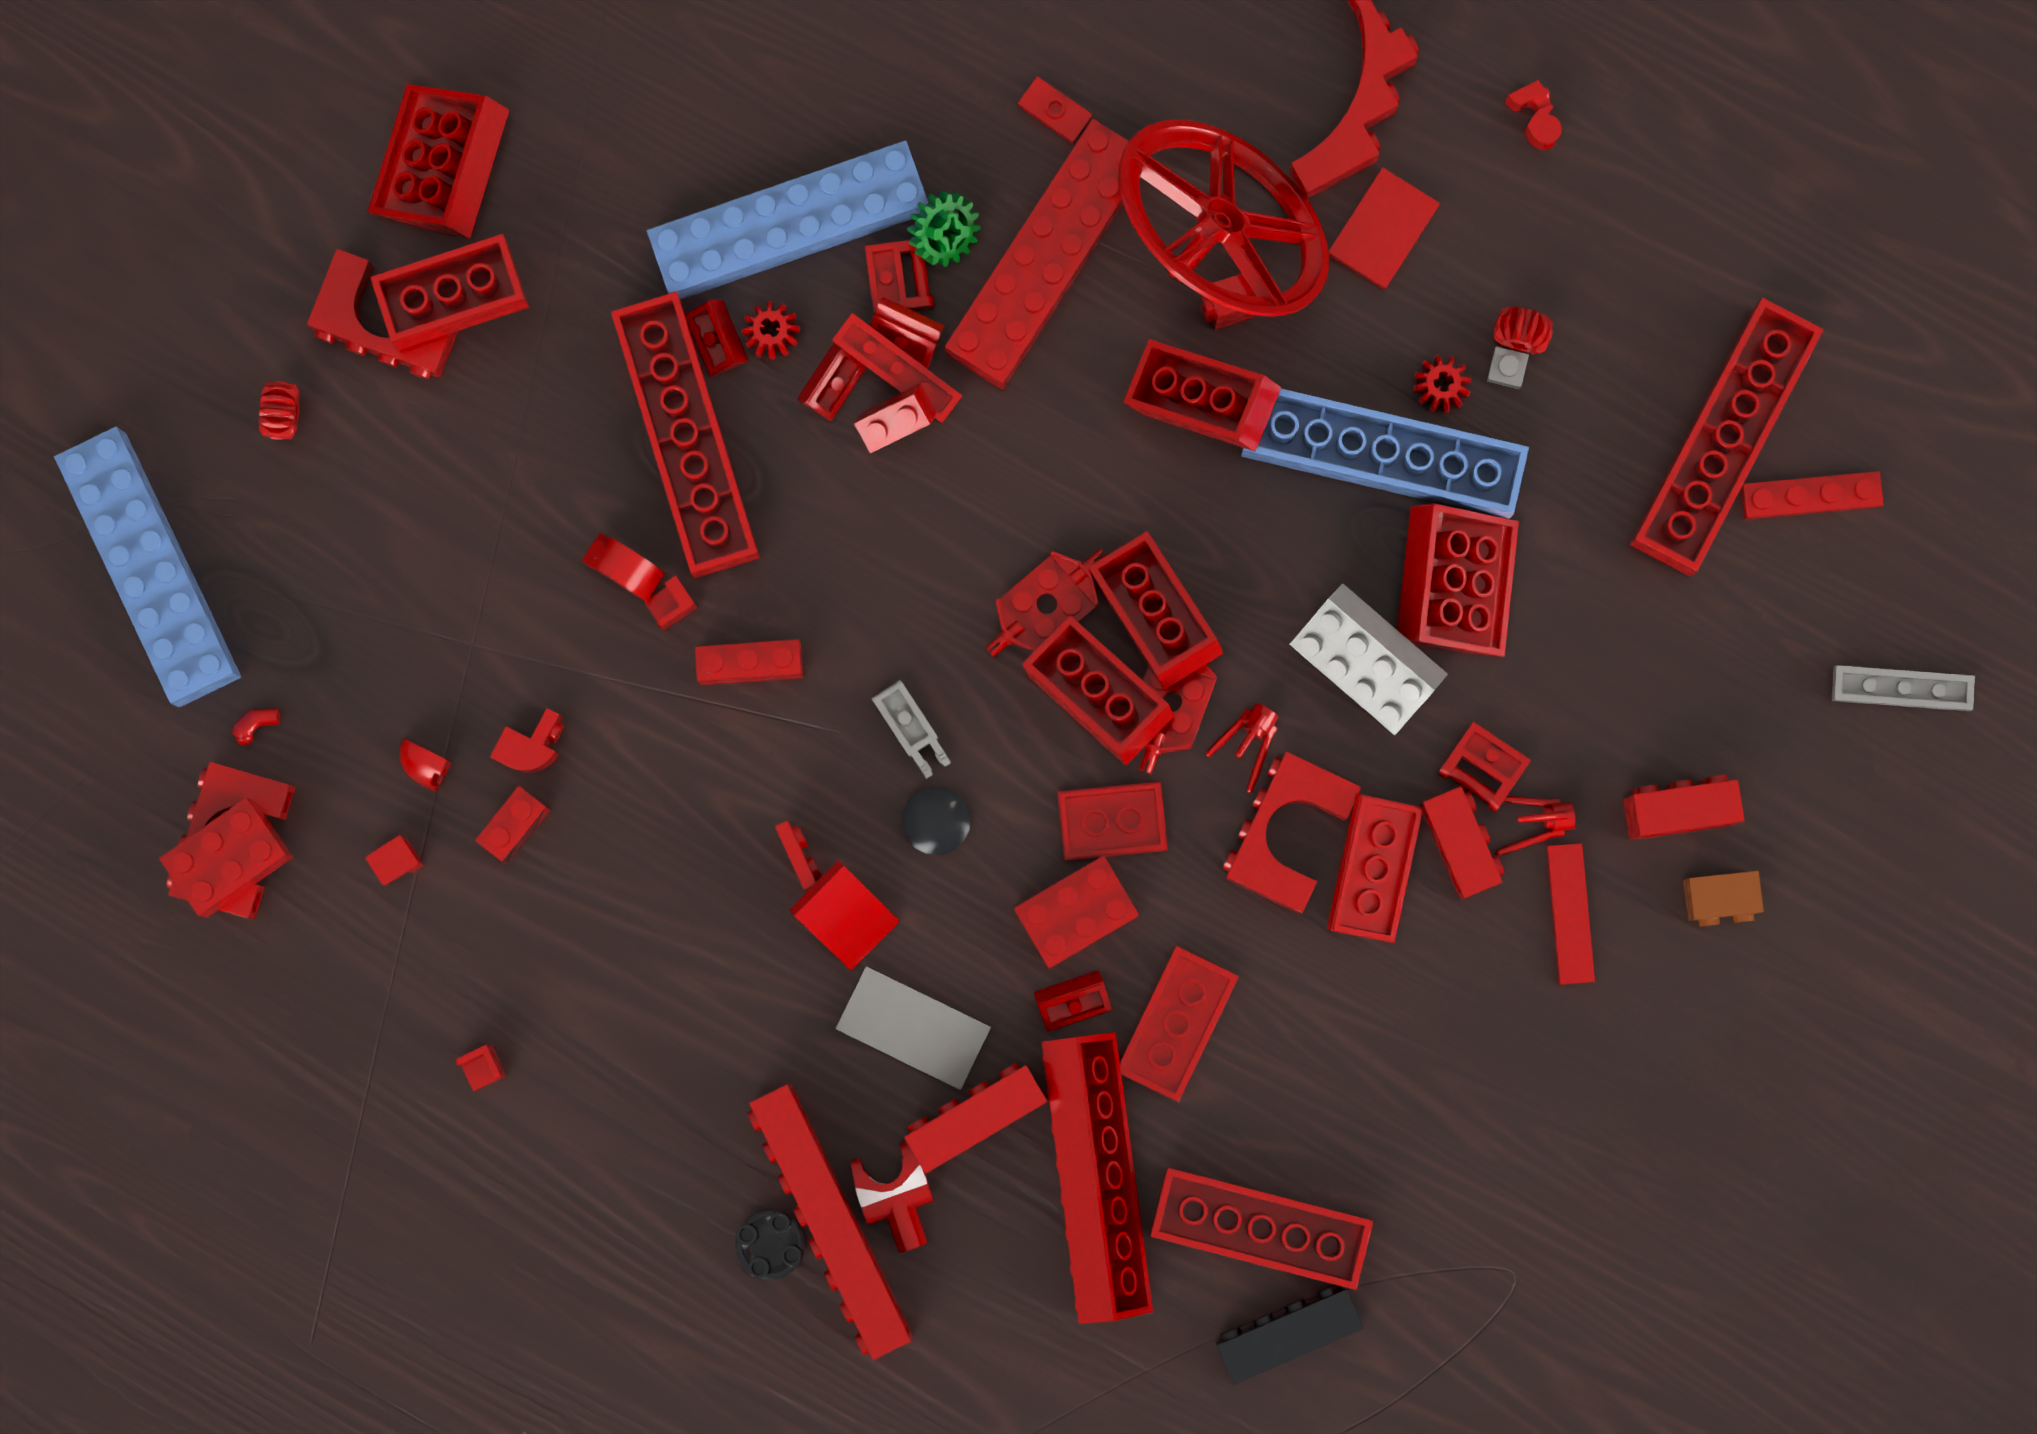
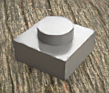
(1507, 368)

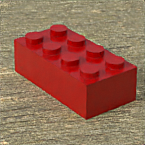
(449, 292)
(1202, 395)
(1155, 610)
(1098, 690)
(974, 1119)

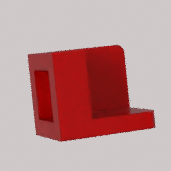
(670, 604)
(394, 860)
(481, 1067)

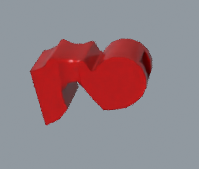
(1543, 128)

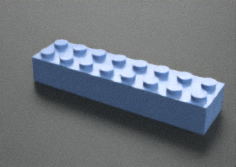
(788, 221)
(1392, 454)
(147, 567)

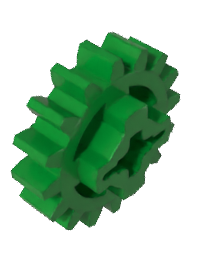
(943, 228)

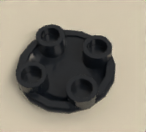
(936, 820)
(770, 1244)

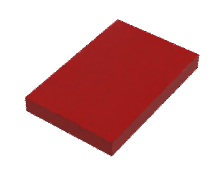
(1383, 229)
(1112, 821)
(844, 915)

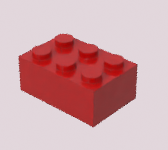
(1683, 807)
(226, 858)
(1076, 912)

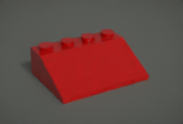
(439, 159)
(1457, 580)

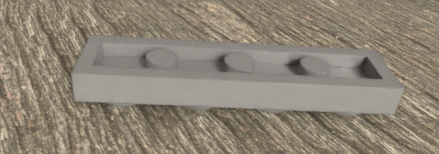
(1903, 688)

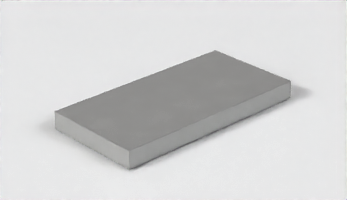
(913, 1028)

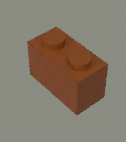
(1723, 896)

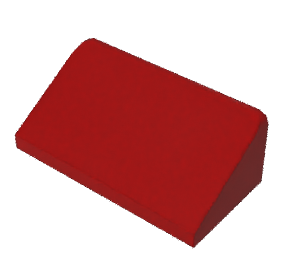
(716, 337)
(831, 382)
(1072, 1001)

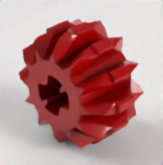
(1523, 330)
(766, 341)
(1454, 390)
(279, 410)

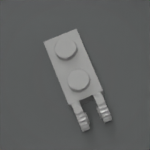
(909, 725)

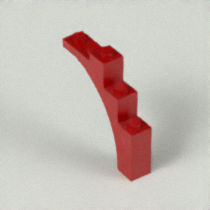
(1350, 145)

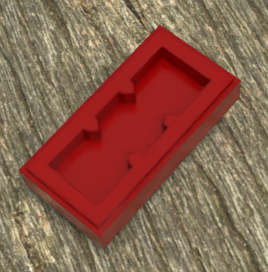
(1055, 110)

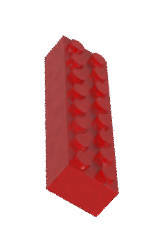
(1042, 259)
(685, 435)
(1726, 437)
(1097, 1178)
(831, 1222)

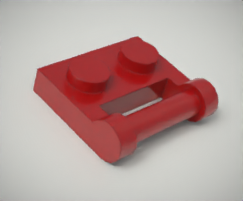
(887, 275)
(1490, 757)

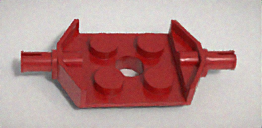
(1058, 577)
(1183, 727)

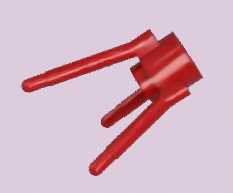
(1258, 722)
(1557, 817)

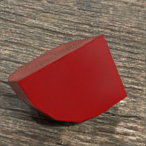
(423, 765)

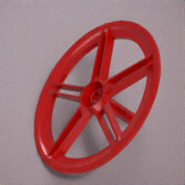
(1222, 219)

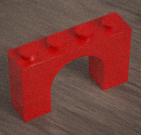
(338, 318)
(1292, 782)
(220, 791)

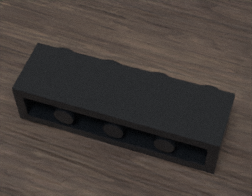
(1289, 1334)

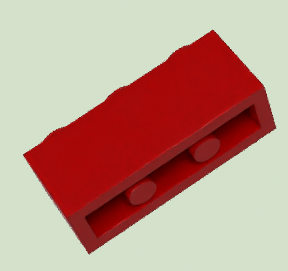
(749, 662)
(1462, 842)

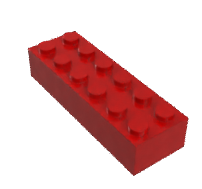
(1261, 1228)

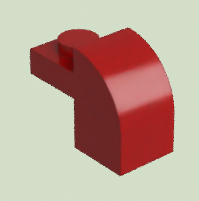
(623, 566)
(530, 754)

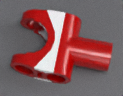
(896, 1200)

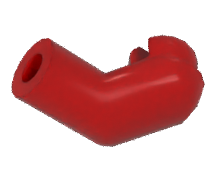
(251, 720)

